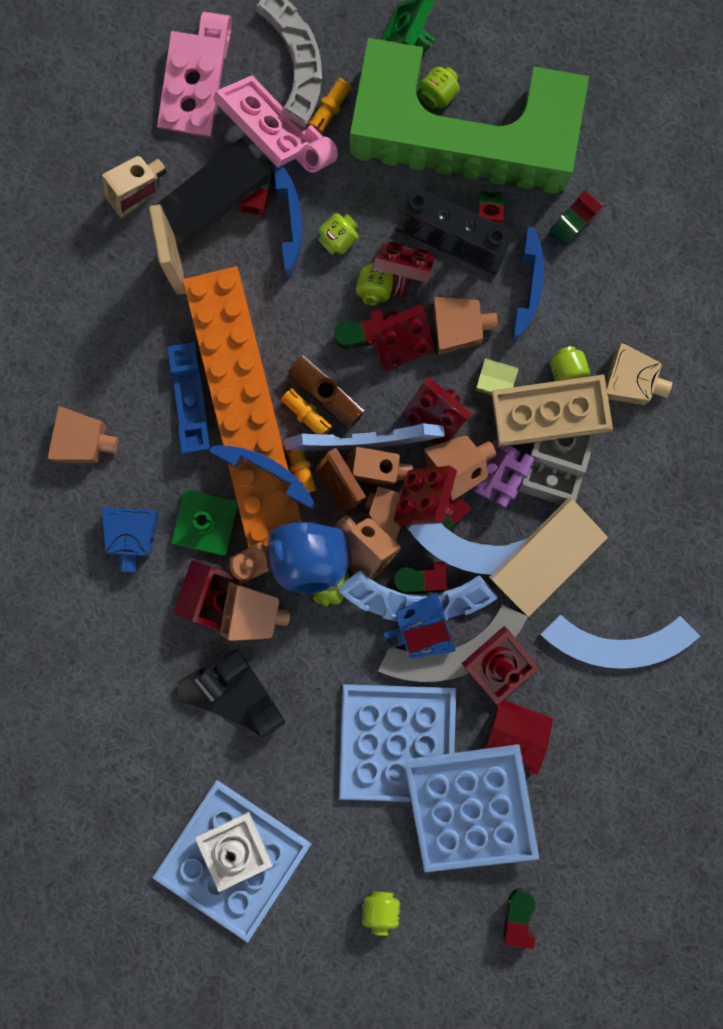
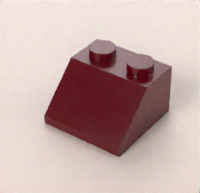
(204, 594)
(521, 726)

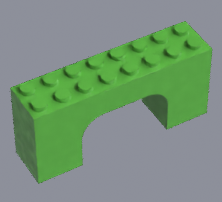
(529, 152)

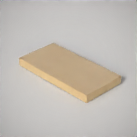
(167, 249)
(551, 410)
(548, 557)

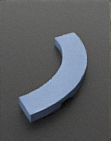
(400, 436)
(460, 552)
(386, 602)
(620, 653)

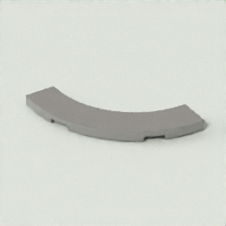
(304, 58)
(448, 665)

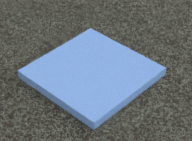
(385, 728)
(471, 808)
(247, 902)

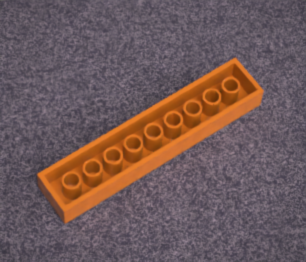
(241, 398)

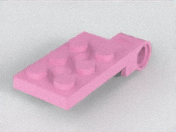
(201, 54)
(286, 138)

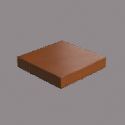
(339, 482)

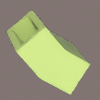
(495, 376)

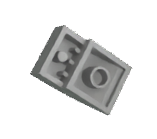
(558, 468)

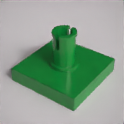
(407, 24)
(205, 522)

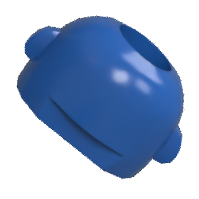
(308, 557)

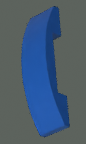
(291, 250)
(531, 253)
(189, 398)
(235, 455)

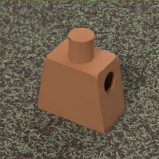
(460, 323)
(79, 438)
(465, 458)
(366, 463)
(367, 546)
(251, 614)

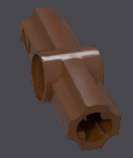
(313, 379)

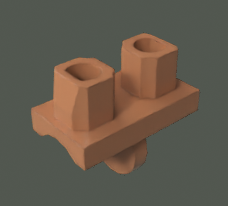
(250, 563)

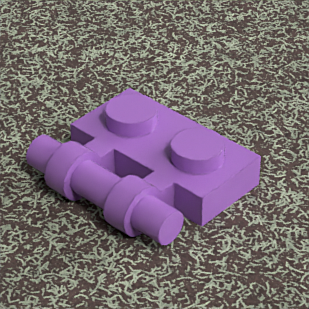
(497, 472)

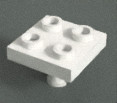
(233, 851)

